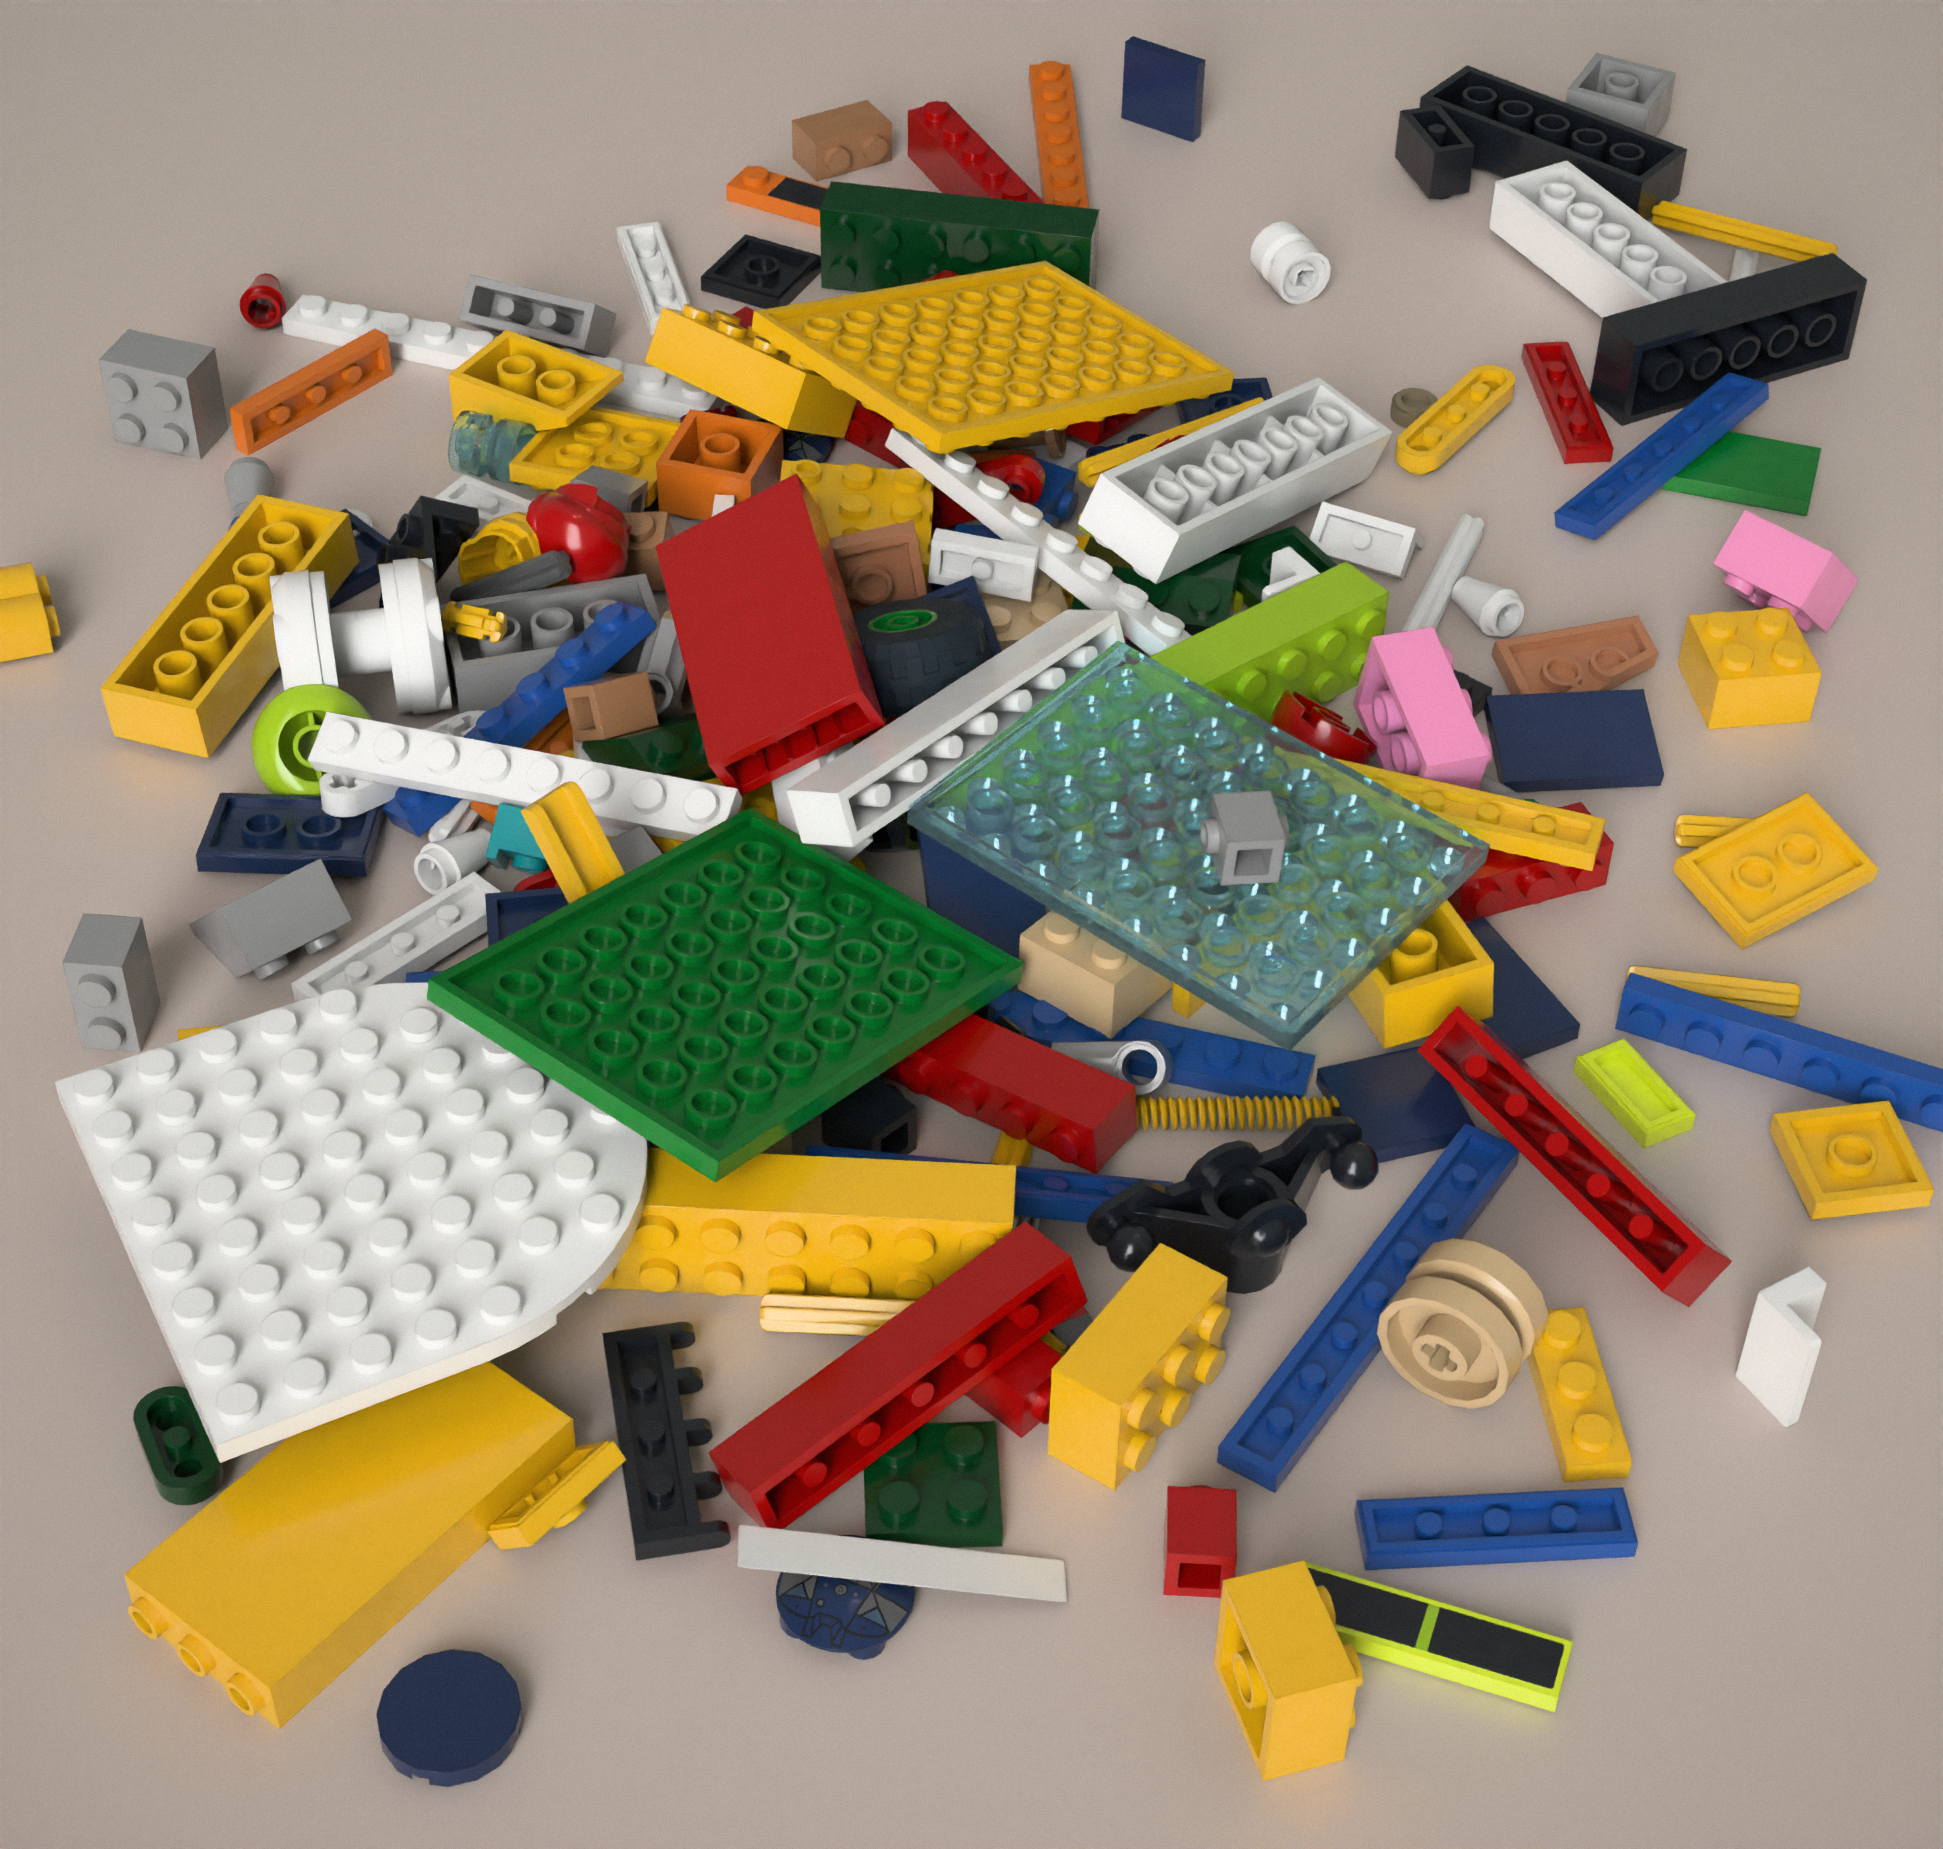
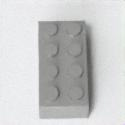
(537, 624)

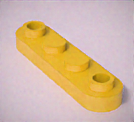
(1454, 419)

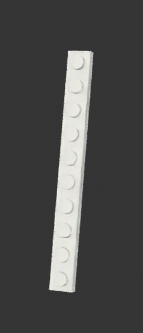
(451, 346)

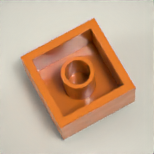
(717, 457)

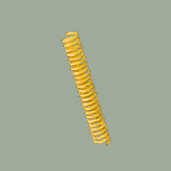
(1143, 1107)

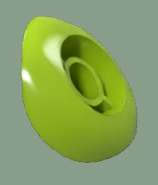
(288, 733)

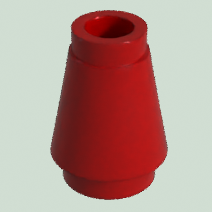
(263, 302)

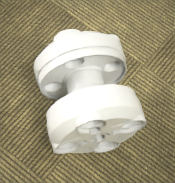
(396, 638)

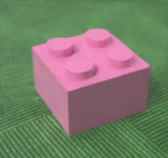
(1784, 571)

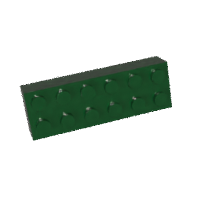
(905, 235)

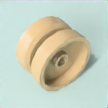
(1462, 1323)

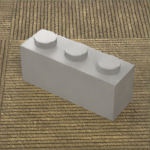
(537, 315)

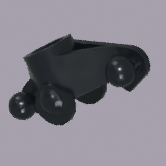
(1235, 1203)

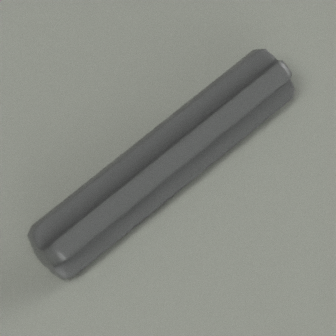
(522, 577)

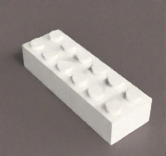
(1593, 241)

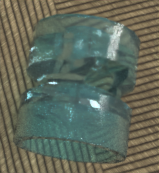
(486, 447)

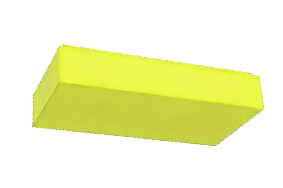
(1634, 1093)

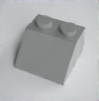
(274, 921)

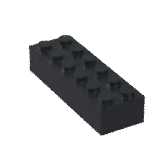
(1527, 130)
(1751, 327)

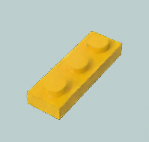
(1578, 1400)

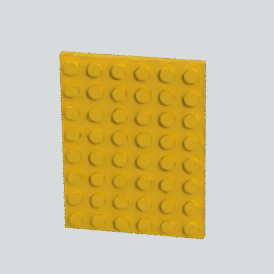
(991, 355)

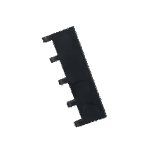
(656, 1440)

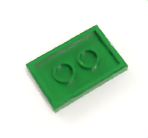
(1752, 473)

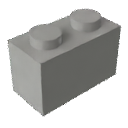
(111, 982)

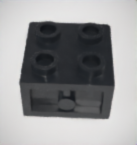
(430, 531)

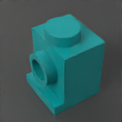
(514, 841)

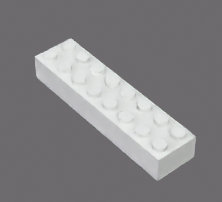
(1233, 479)

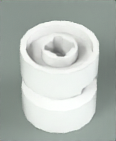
(1290, 262)

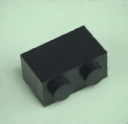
(1434, 152)

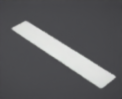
(901, 1563)

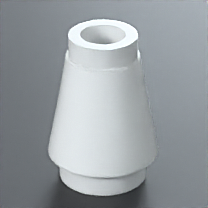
(1489, 606)
(451, 860)

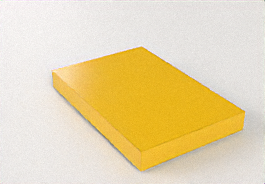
(1775, 870)

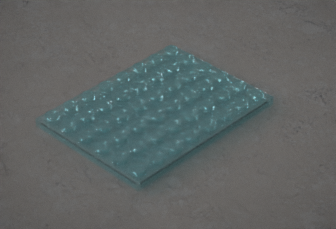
(1101, 817)

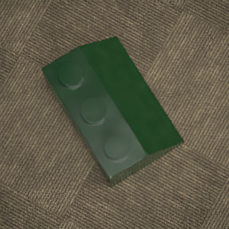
(1195, 596)
(666, 749)

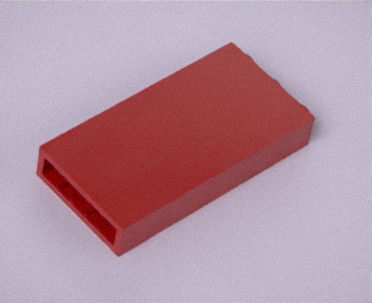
(767, 637)

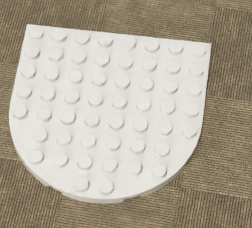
(349, 1202)

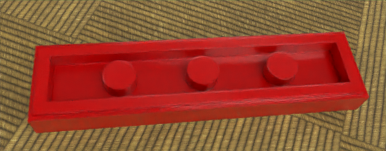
(1567, 403)

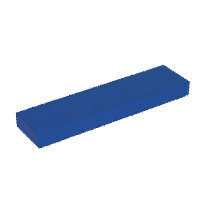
(1495, 1528)

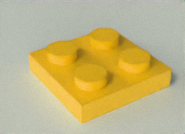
(1851, 1160)

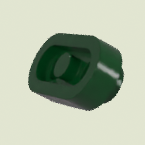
(179, 1450)

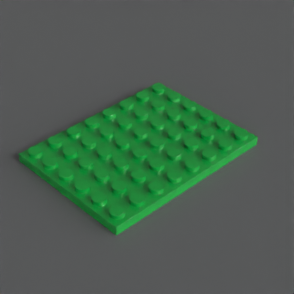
(726, 989)

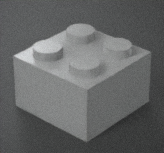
(1624, 92)
(164, 394)

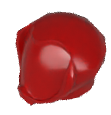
(585, 528)

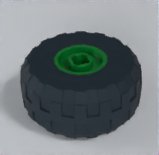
(919, 648)

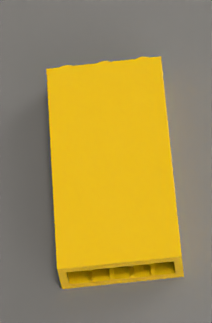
(343, 1535)

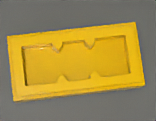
(557, 1496)

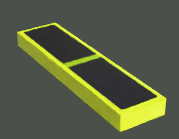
(1446, 1640)

